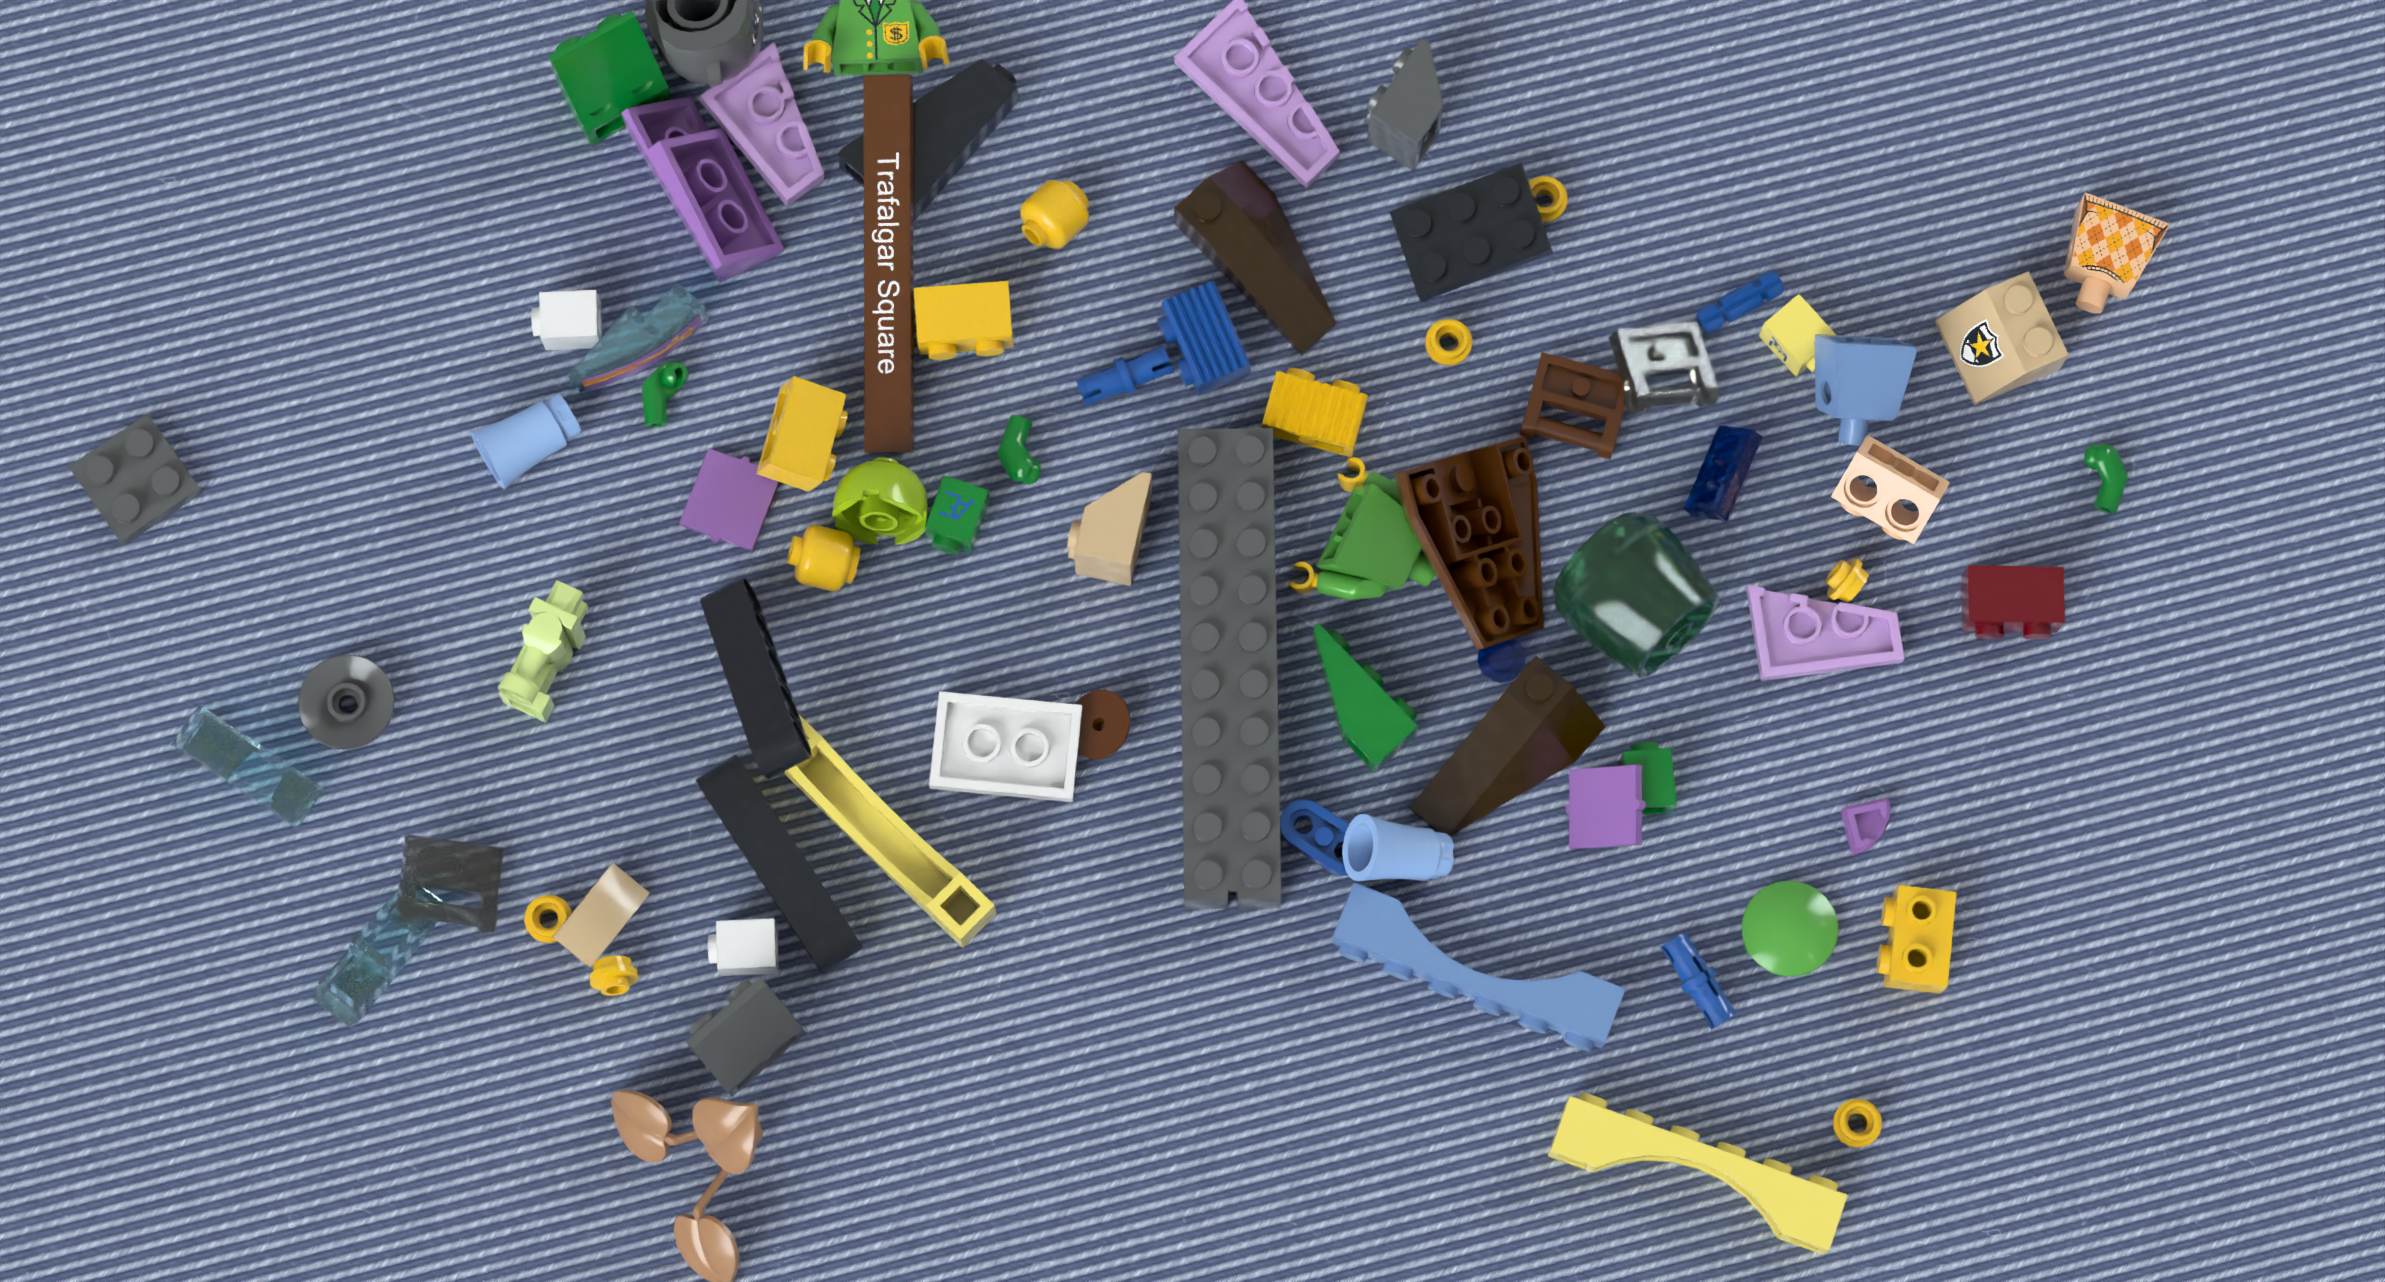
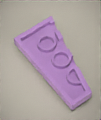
(1249, 82)

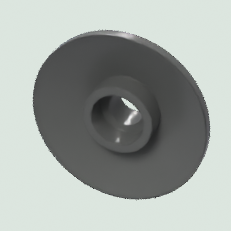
(334, 682)

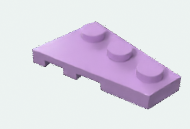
(766, 126)
(1818, 636)

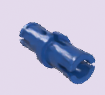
(1124, 375)
(1698, 980)

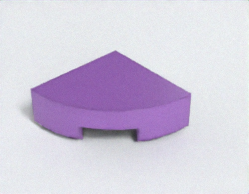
(1865, 824)

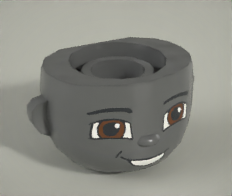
(706, 37)

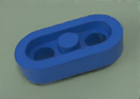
(1322, 840)

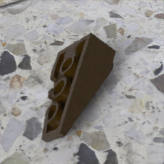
(1252, 244)
(1521, 741)

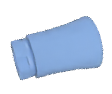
(525, 438)
(1395, 851)

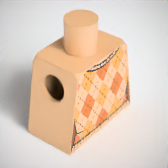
(2109, 250)

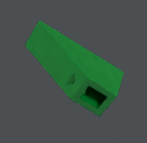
(1365, 714)

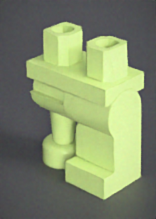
(546, 650)

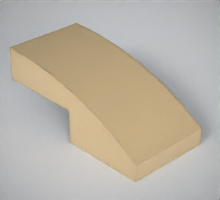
(601, 915)

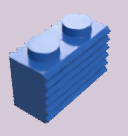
(1204, 339)

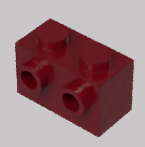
(2012, 600)

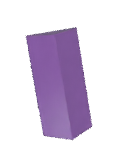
(704, 185)

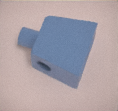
(1861, 380)

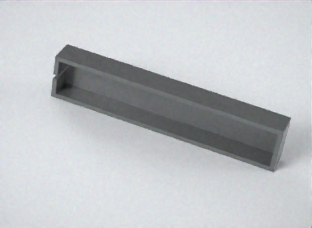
(1229, 668)

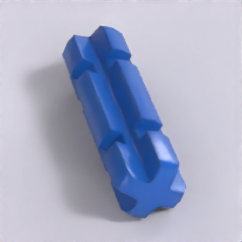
(1740, 301)

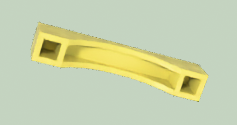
(890, 842)
(1793, 1207)

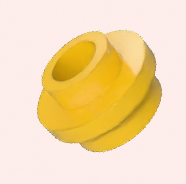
(1556, 191)
(1448, 328)
(1846, 580)
(537, 909)
(613, 975)
(1872, 1120)

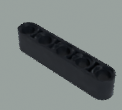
(756, 678)
(779, 864)

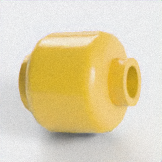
(1054, 214)
(824, 557)

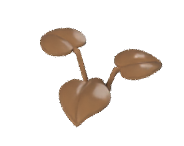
(729, 1137)

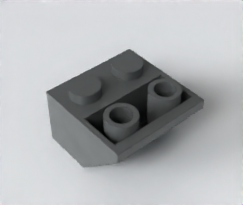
(1409, 111)
(744, 1035)

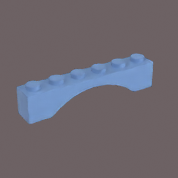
(1572, 1004)

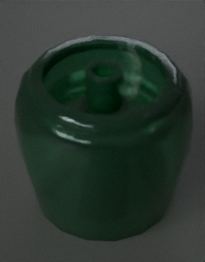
(1635, 593)

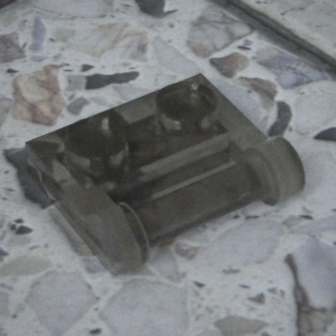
(1663, 352)
(452, 868)

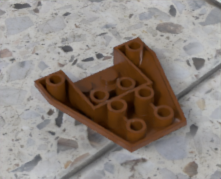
(1481, 536)

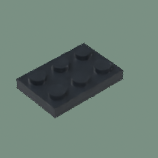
(1471, 232)

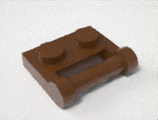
(1578, 390)

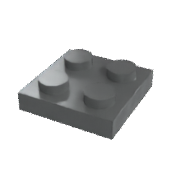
(135, 479)

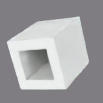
(568, 319)
(745, 947)

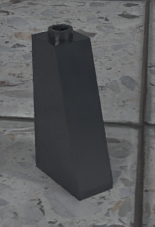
(947, 128)

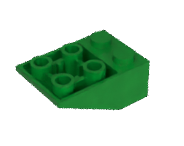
(608, 75)

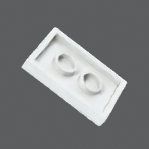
(1005, 746)

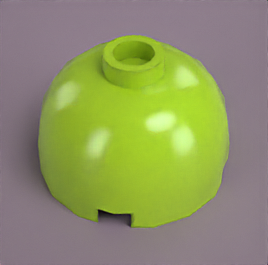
(881, 500)

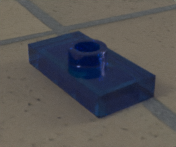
(1722, 473)

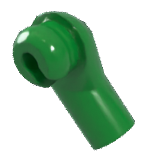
(659, 389)
(1014, 454)
(2113, 475)

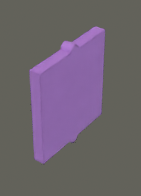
(729, 500)
(1605, 807)

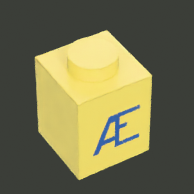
(1792, 334)

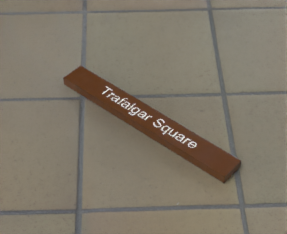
(888, 264)

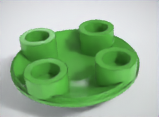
(1789, 928)

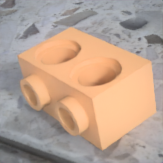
(1895, 480)

